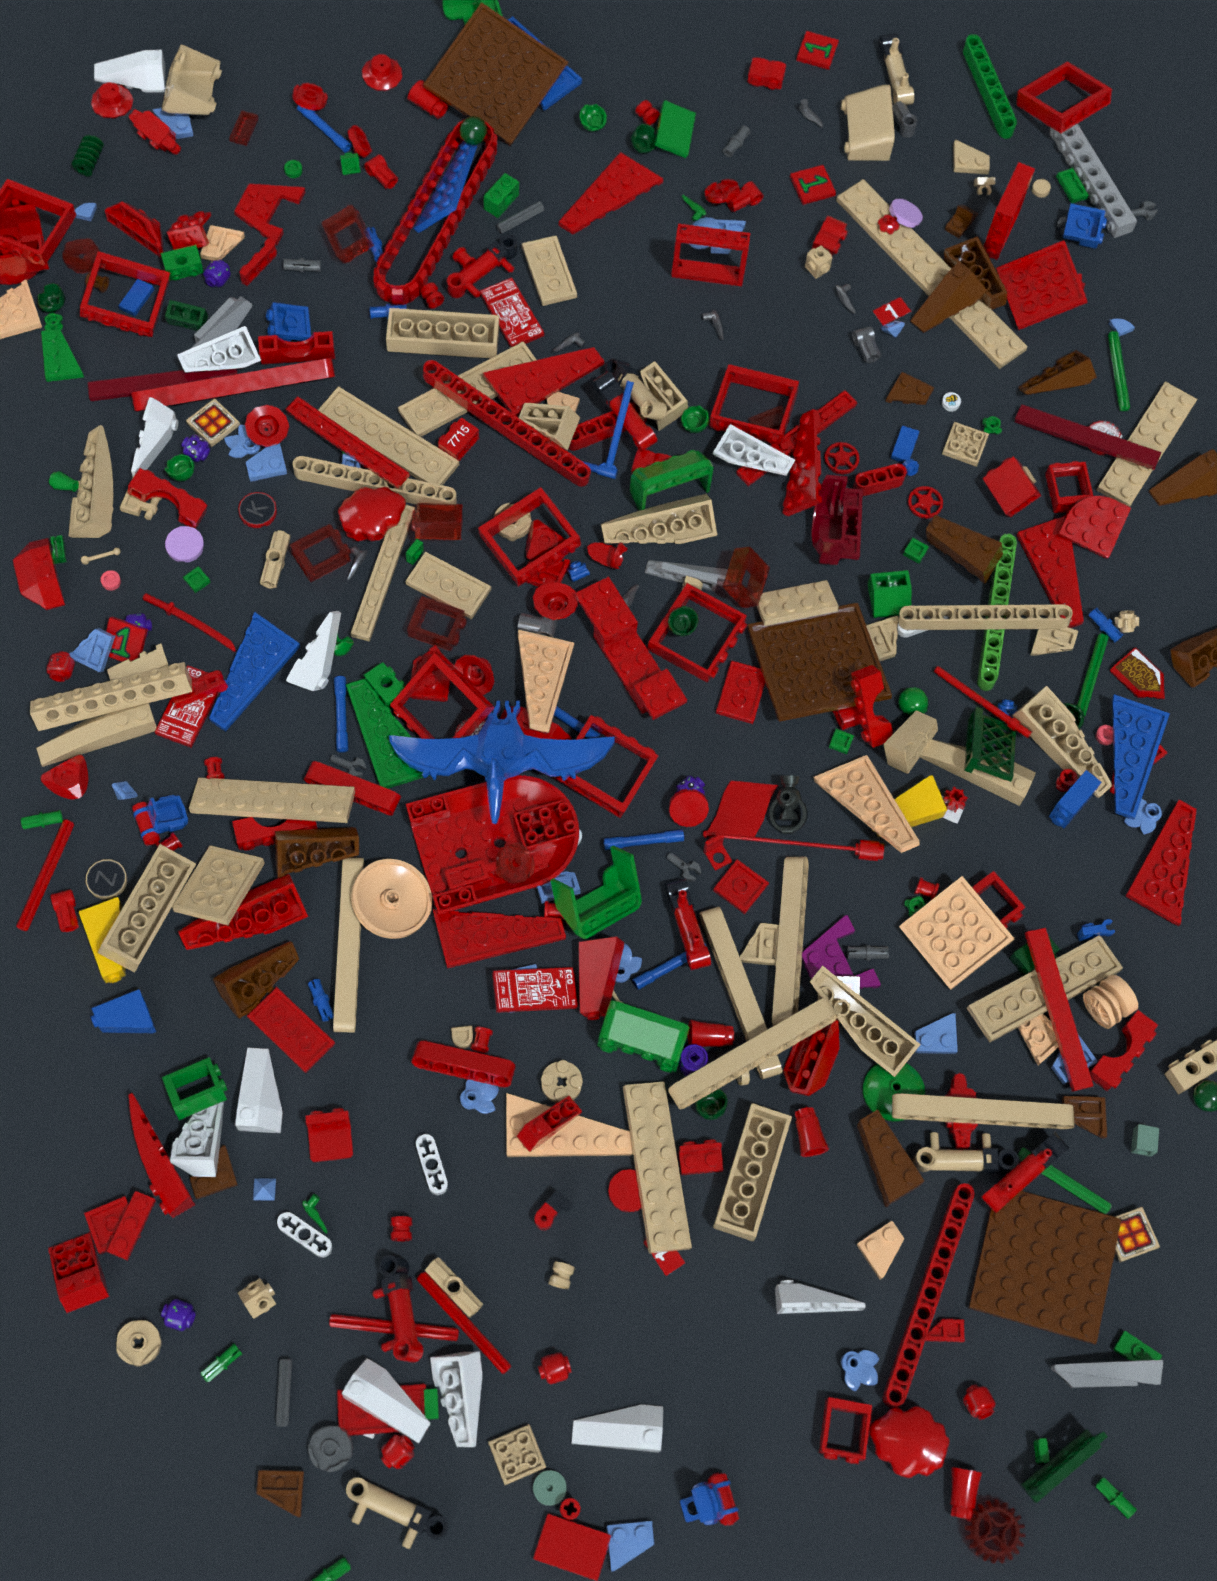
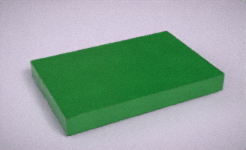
(675, 129)

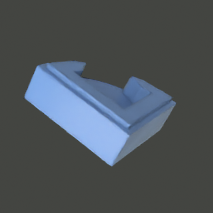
(86, 211)
(1121, 326)

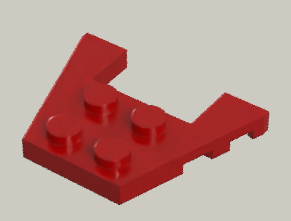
(260, 204)

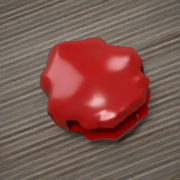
(371, 513)
(910, 1441)

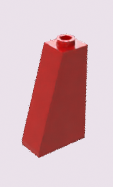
(597, 974)

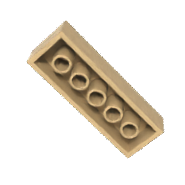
(442, 333)
(146, 908)
(752, 1172)

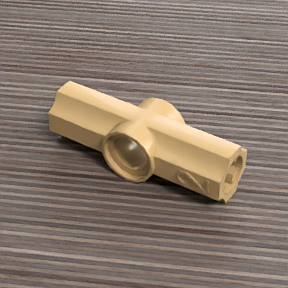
(278, 550)
(443, 1277)

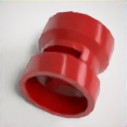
(648, 113)
(432, 296)
(401, 1229)

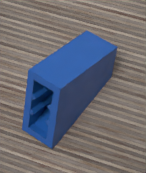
(124, 1015)

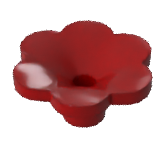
(888, 224)

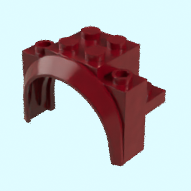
(837, 526)

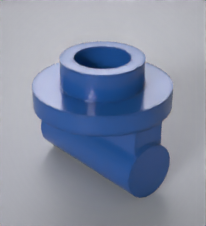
(577, 571)
(1008, 707)

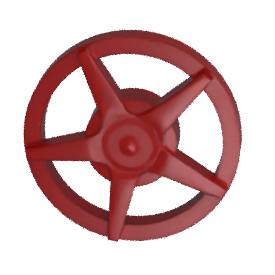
(842, 458)
(925, 502)

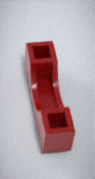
(317, 347)
(148, 486)
(867, 685)
(251, 834)
(1136, 1031)

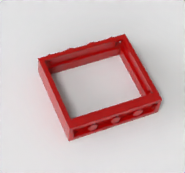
(1063, 121)
(46, 202)
(1008, 210)
(129, 269)
(709, 271)
(761, 381)
(513, 514)
(712, 604)
(440, 661)
(595, 794)

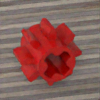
(954, 799)

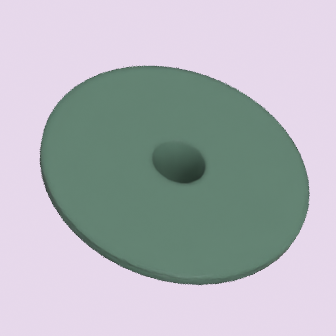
(549, 1487)

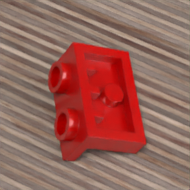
(700, 1157)

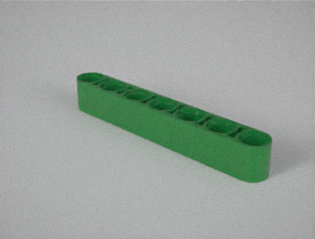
(989, 86)

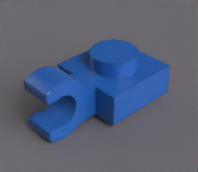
(1090, 931)

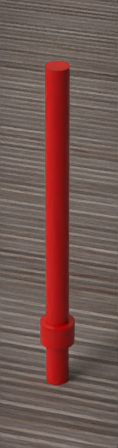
(1013, 723)

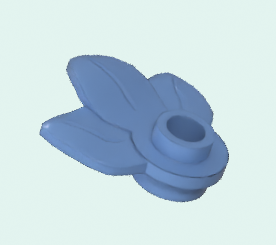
(240, 444)
(1143, 819)
(628, 965)
(482, 1095)
(862, 1371)

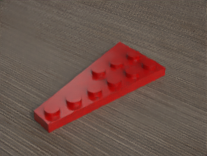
(804, 474)
(487, 935)

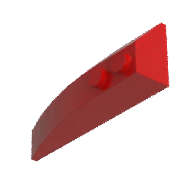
(260, 912)
(157, 1163)

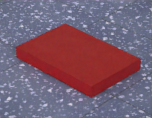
(741, 692)
(572, 1547)

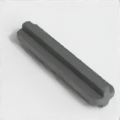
(520, 217)
(283, 1398)

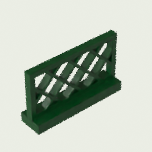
(976, 741)
(1062, 1464)

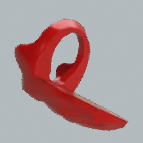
(607, 554)

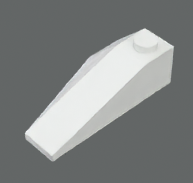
(225, 352)
(159, 428)
(259, 1099)
(199, 1143)
(805, 1299)
(626, 1428)

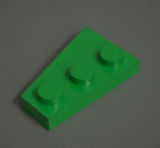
(58, 358)

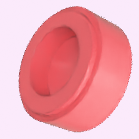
(110, 580)
(1105, 735)

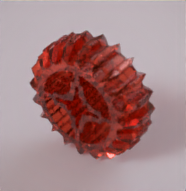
(999, 1540)

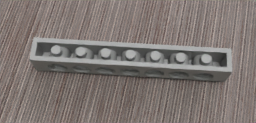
(1095, 180)

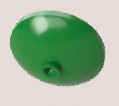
(879, 1088)

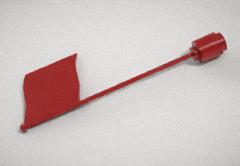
(744, 811)

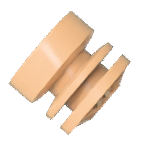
(1110, 1001)

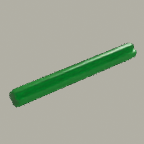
(1119, 372)
(1092, 672)
(1072, 1185)

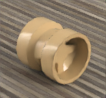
(561, 1275)

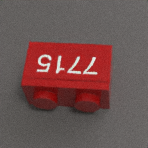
(459, 439)

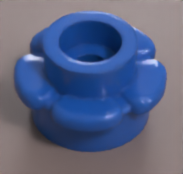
(911, 466)

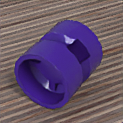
(692, 1059)

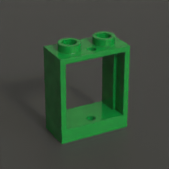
(201, 1100)

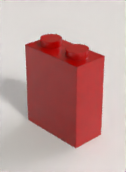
(1011, 486)

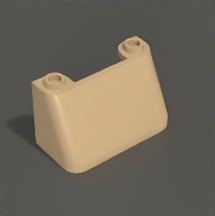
(191, 83)
(869, 124)

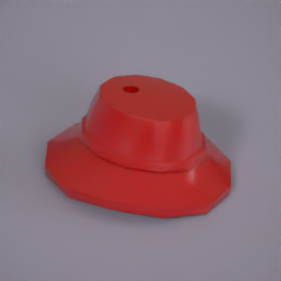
(382, 77)
(112, 100)
(266, 418)
(555, 600)
(469, 667)

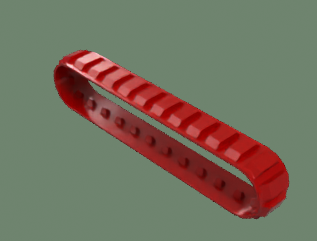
(407, 293)

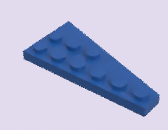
(449, 189)
(254, 666)
(1135, 746)

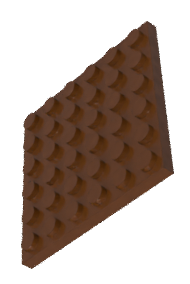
(496, 73)
(812, 661)
(1046, 1266)

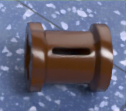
(103, 282)

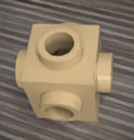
(818, 261)
(257, 1297)

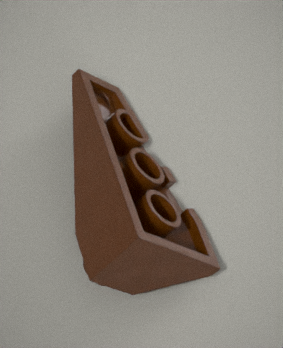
(954, 293)
(1071, 371)
(1191, 481)
(1196, 657)
(250, 981)

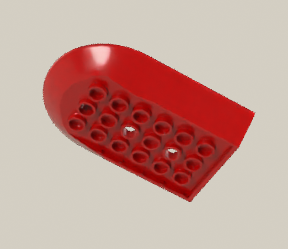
(464, 823)

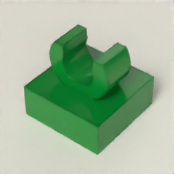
(350, 163)

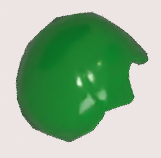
(593, 117)
(695, 419)
(180, 468)
(343, 646)
(913, 700)

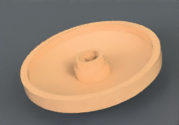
(403, 887)

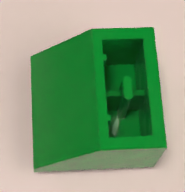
(889, 593)

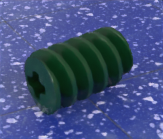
(87, 155)

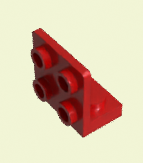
(189, 231)

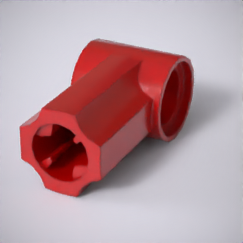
(378, 167)
(748, 195)
(64, 907)

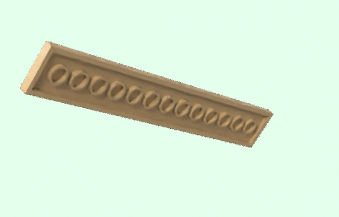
(927, 271)

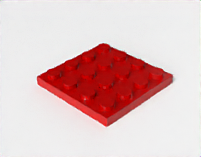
(1042, 285)

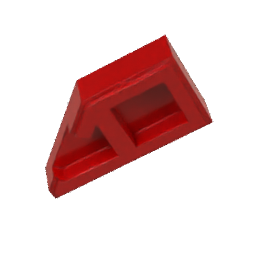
(947, 1331)

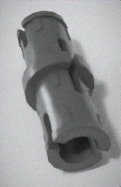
(736, 141)
(289, 264)
(867, 952)

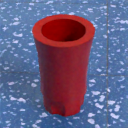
(427, 100)
(710, 1034)
(810, 1133)
(964, 1492)

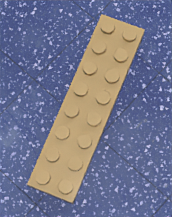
(437, 409)
(1153, 431)
(390, 438)
(272, 800)
(1024, 998)
(656, 1167)

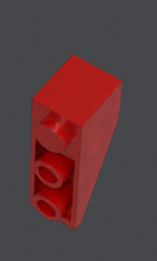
(548, 1123)

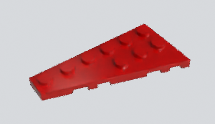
(610, 191)
(540, 378)
(1054, 565)
(1165, 870)

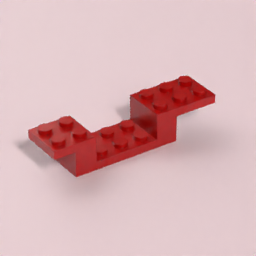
(618, 638)

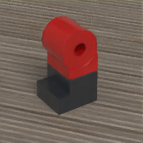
(550, 1209)

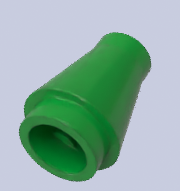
(61, 481)

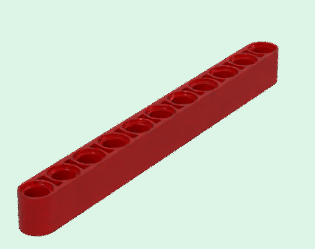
(235, 383)
(502, 415)
(922, 1301)

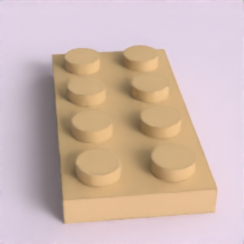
(549, 270)
(448, 584)
(797, 603)

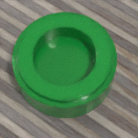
(293, 169)

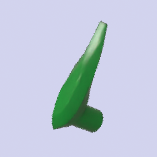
(696, 207)
(309, 1207)

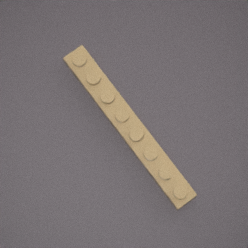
(381, 577)

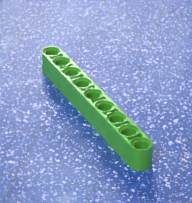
(996, 636)

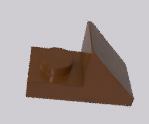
(961, 221)

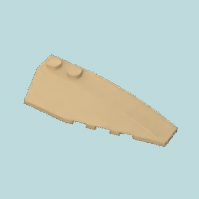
(94, 502)
(666, 523)
(98, 733)
(1059, 736)
(952, 759)
(866, 1025)

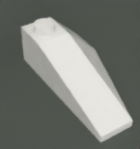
(137, 70)
(747, 451)
(316, 665)
(460, 1385)
(383, 1398)

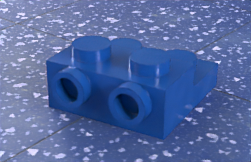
(1085, 225)
(288, 322)

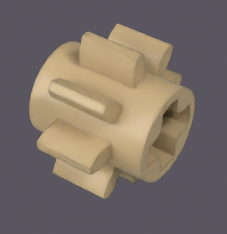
(1126, 621)

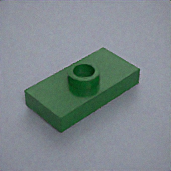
(1072, 185)
(1134, 1349)

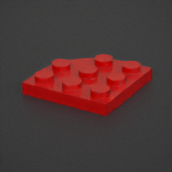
(1095, 524)

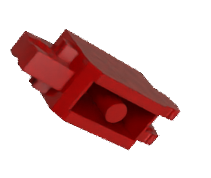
(155, 130)
(960, 1131)

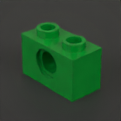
(501, 195)
(174, 261)
(378, 677)

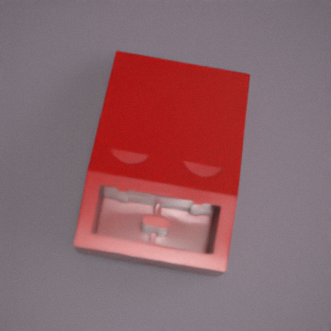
(78, 1273)

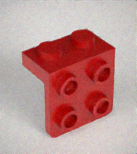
(329, 1135)

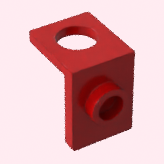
(713, 846)

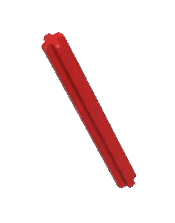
(45, 875)
(464, 1323)
(385, 1326)

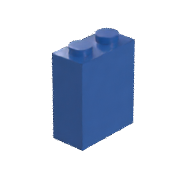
(1074, 799)

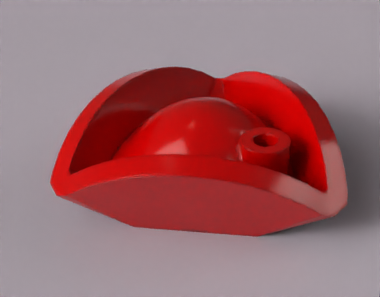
(541, 540)
(68, 778)

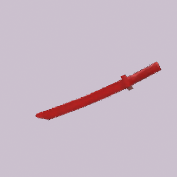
(171, 609)

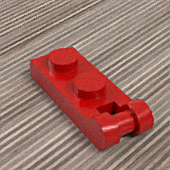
(258, 262)
(201, 688)

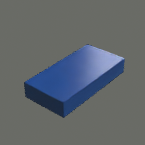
(136, 297)
(905, 444)

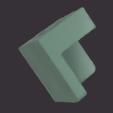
(1145, 1140)

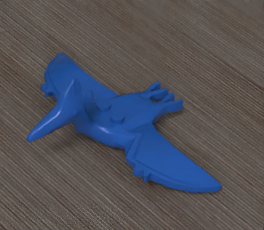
(500, 753)

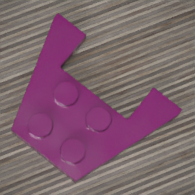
(827, 953)

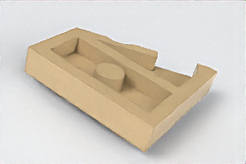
(969, 159)
(1053, 641)

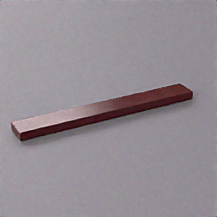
(125, 386)
(1088, 437)

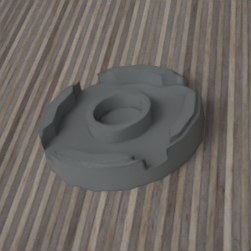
(330, 1448)

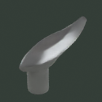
(808, 113)
(841, 291)
(716, 322)
(570, 340)
(360, 557)
(629, 596)

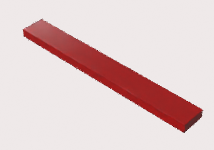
(827, 415)
(348, 442)
(1059, 1009)

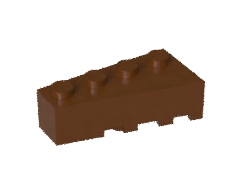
(974, 257)
(970, 549)
(313, 847)
(891, 1164)

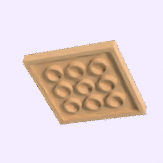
(956, 932)

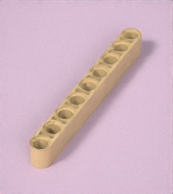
(366, 478)
(993, 613)
(790, 938)
(348, 951)
(737, 983)
(752, 1053)
(982, 1111)

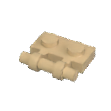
(135, 506)

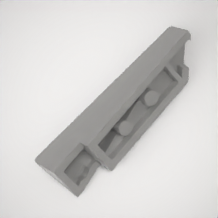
(224, 320)
(677, 572)
(1110, 1373)

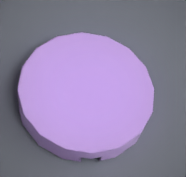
(906, 213)
(184, 544)

